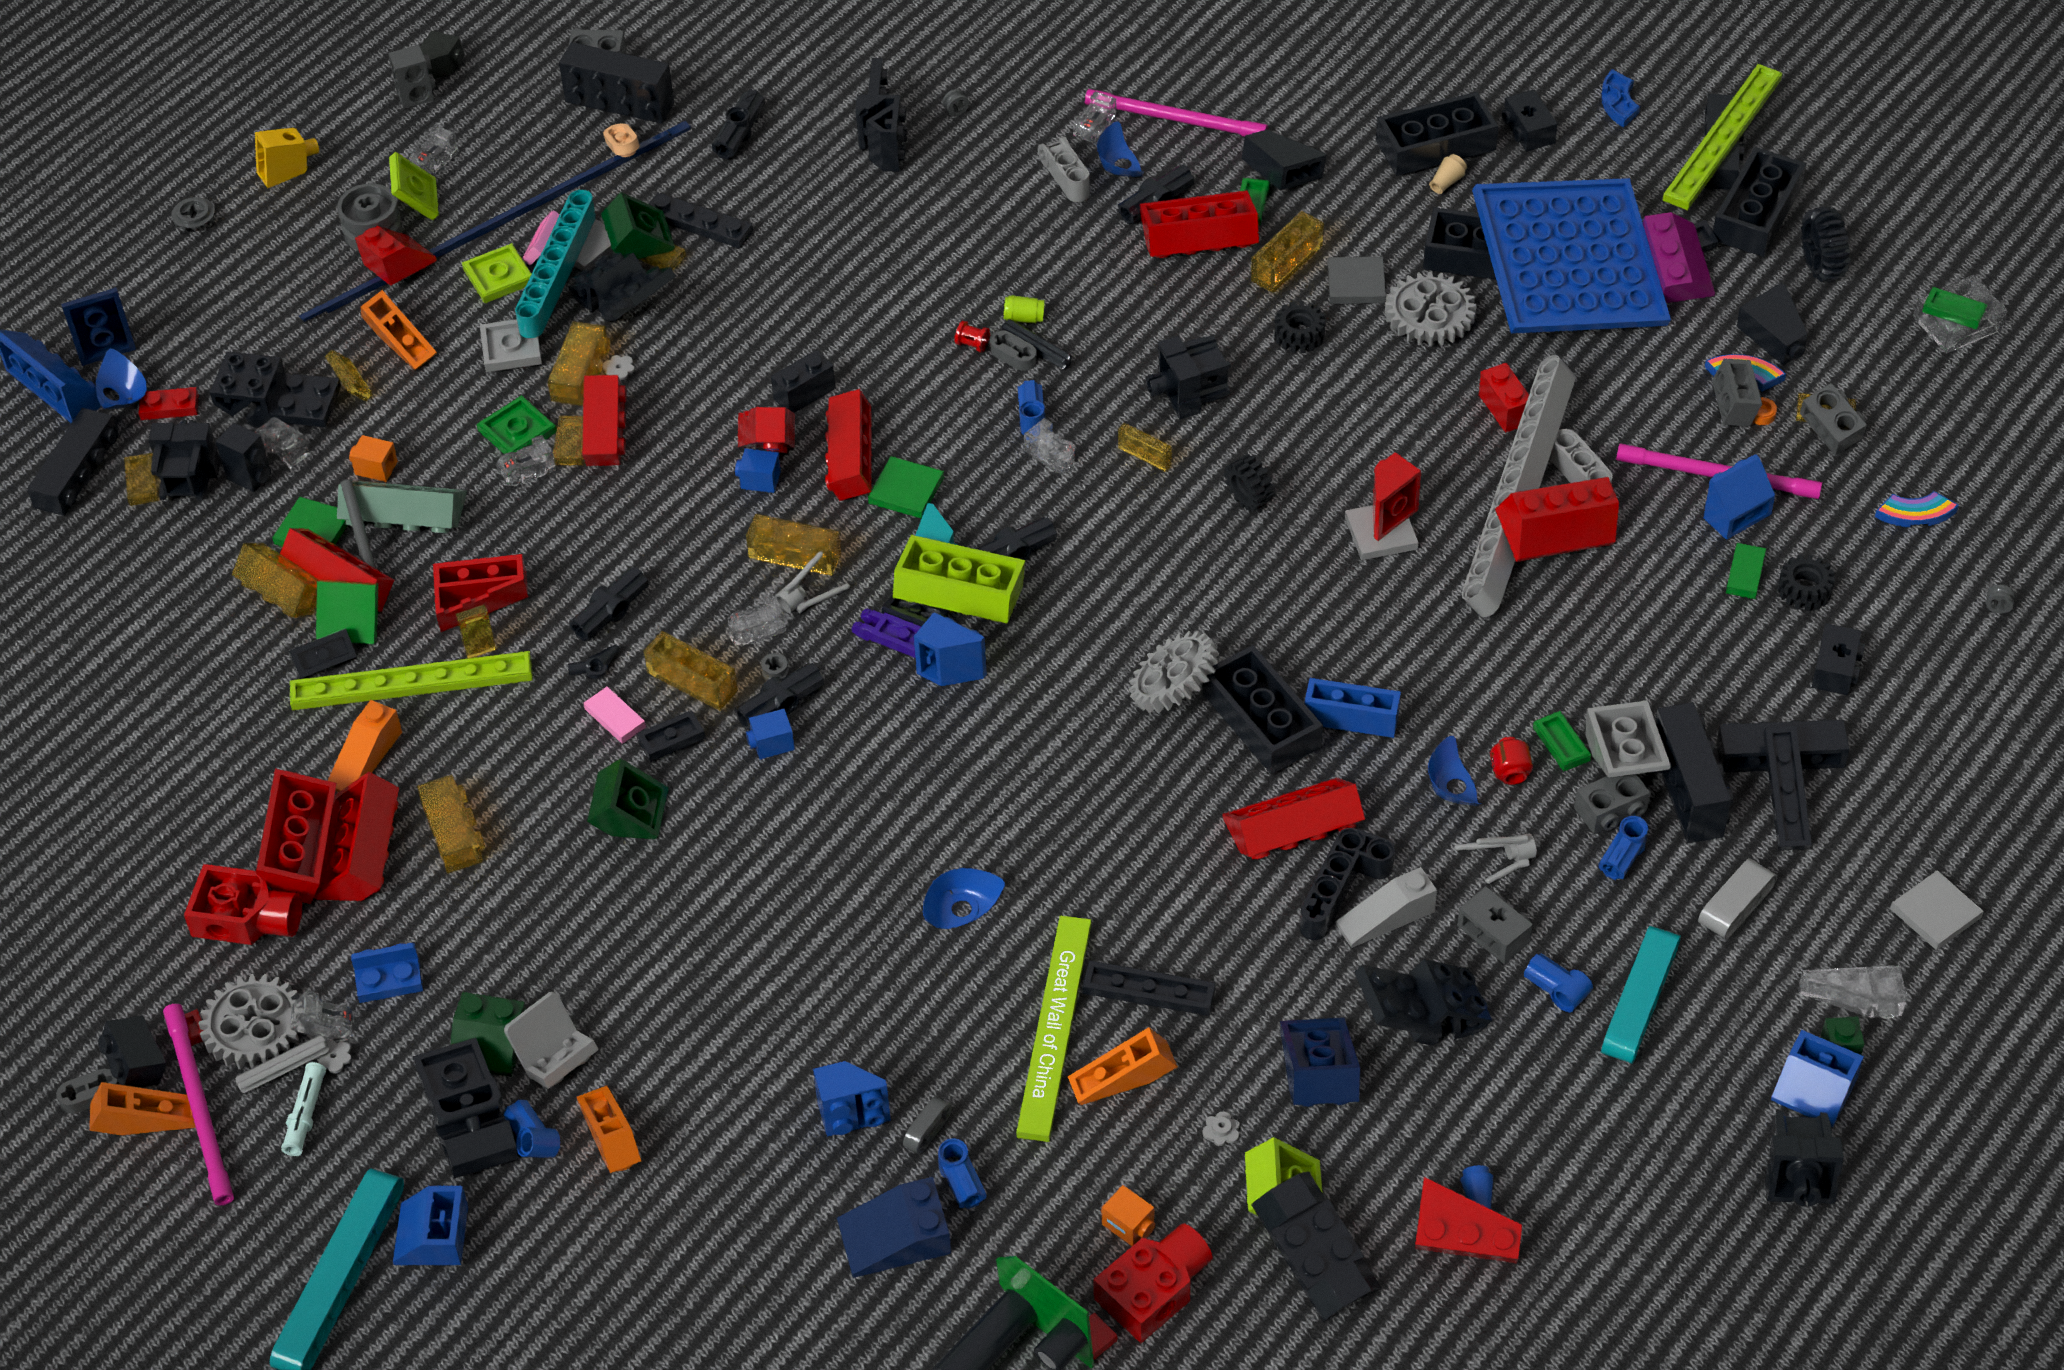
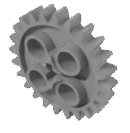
(1430, 308)
(1173, 672)
(249, 1021)

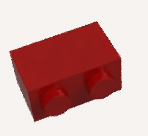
(1503, 395)

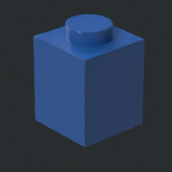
(758, 470)
(770, 734)

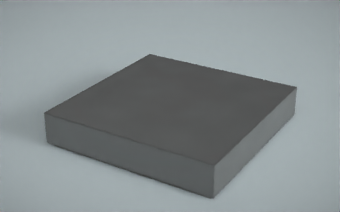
(1356, 280)

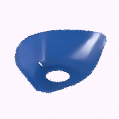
(1113, 147)
(121, 376)
(1445, 766)
(971, 885)

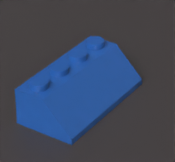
(46, 375)

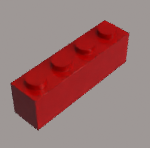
(848, 445)
(331, 562)

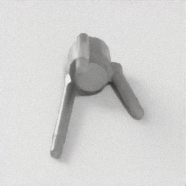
(793, 595)
(1519, 848)

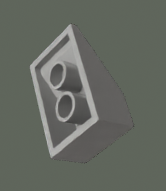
(1625, 739)

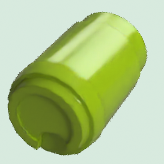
(1023, 309)

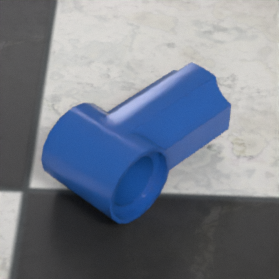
(1030, 405)
(1624, 848)
(1565, 987)
(531, 1135)
(960, 1174)

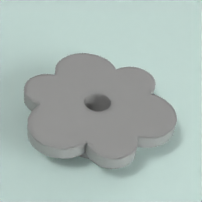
(619, 366)
(336, 1056)
(1220, 1135)

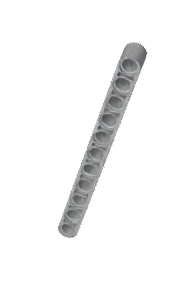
(1522, 472)

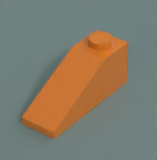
(396, 330)
(366, 744)
(1124, 1068)
(138, 1110)
(609, 1129)

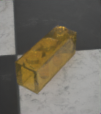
(1287, 251)
(578, 358)
(793, 544)
(276, 579)
(690, 670)
(451, 823)

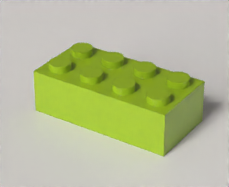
(958, 579)

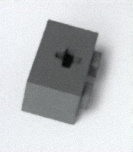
(1495, 924)

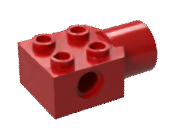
(240, 907)
(1152, 1280)

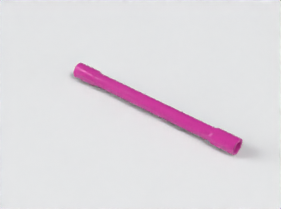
(1181, 115)
(1642, 456)
(217, 1175)

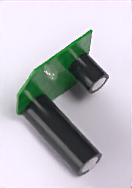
(1025, 1301)

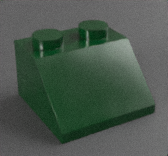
(636, 227)
(627, 802)
(485, 1019)

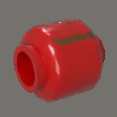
(1511, 760)

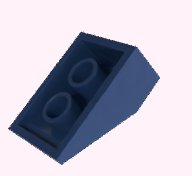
(98, 325)
(1320, 1061)
(895, 1229)

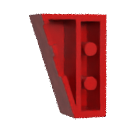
(603, 420)
(767, 429)
(475, 583)
(1464, 1227)

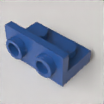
(387, 972)

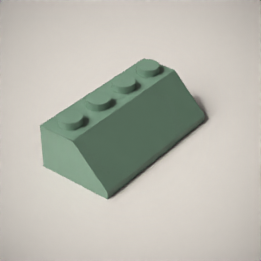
(405, 505)

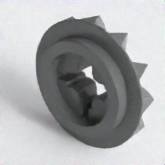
(183, 212)

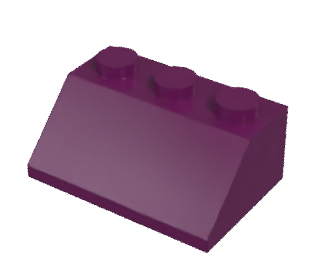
(1678, 257)

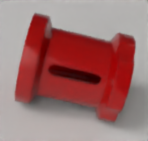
(972, 336)

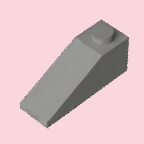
(1389, 908)

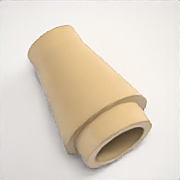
(1449, 172)

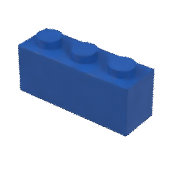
(1354, 707)

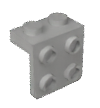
(548, 1041)

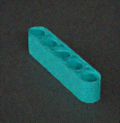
(1640, 994)

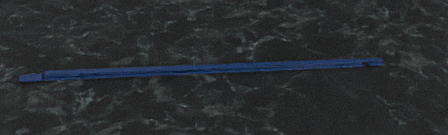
(507, 216)

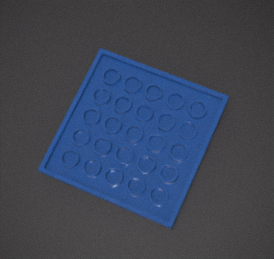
(1570, 255)

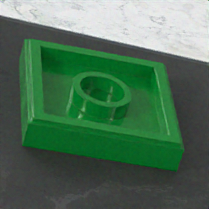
(515, 426)
(905, 487)
(312, 516)
(348, 607)

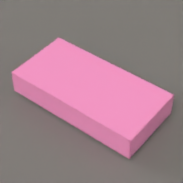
(540, 238)
(614, 715)

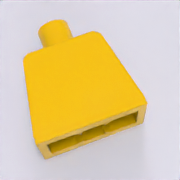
(282, 155)

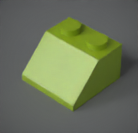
(1274, 1164)

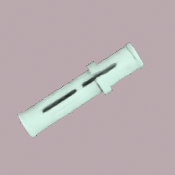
(300, 1120)

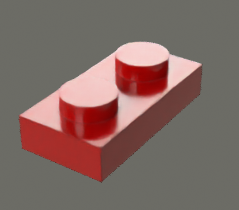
(169, 403)

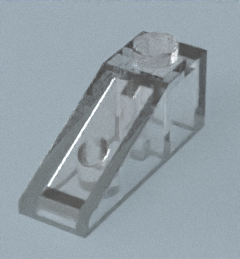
(1861, 990)

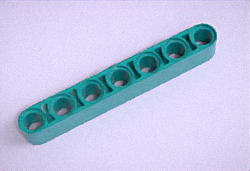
(555, 264)
(337, 1271)

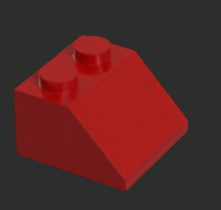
(392, 254)
(1394, 493)

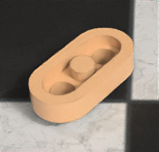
(621, 139)

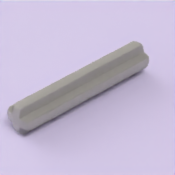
(282, 1064)

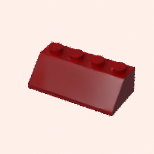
(1199, 224)
(1560, 518)
(1294, 817)
(295, 833)
(358, 839)

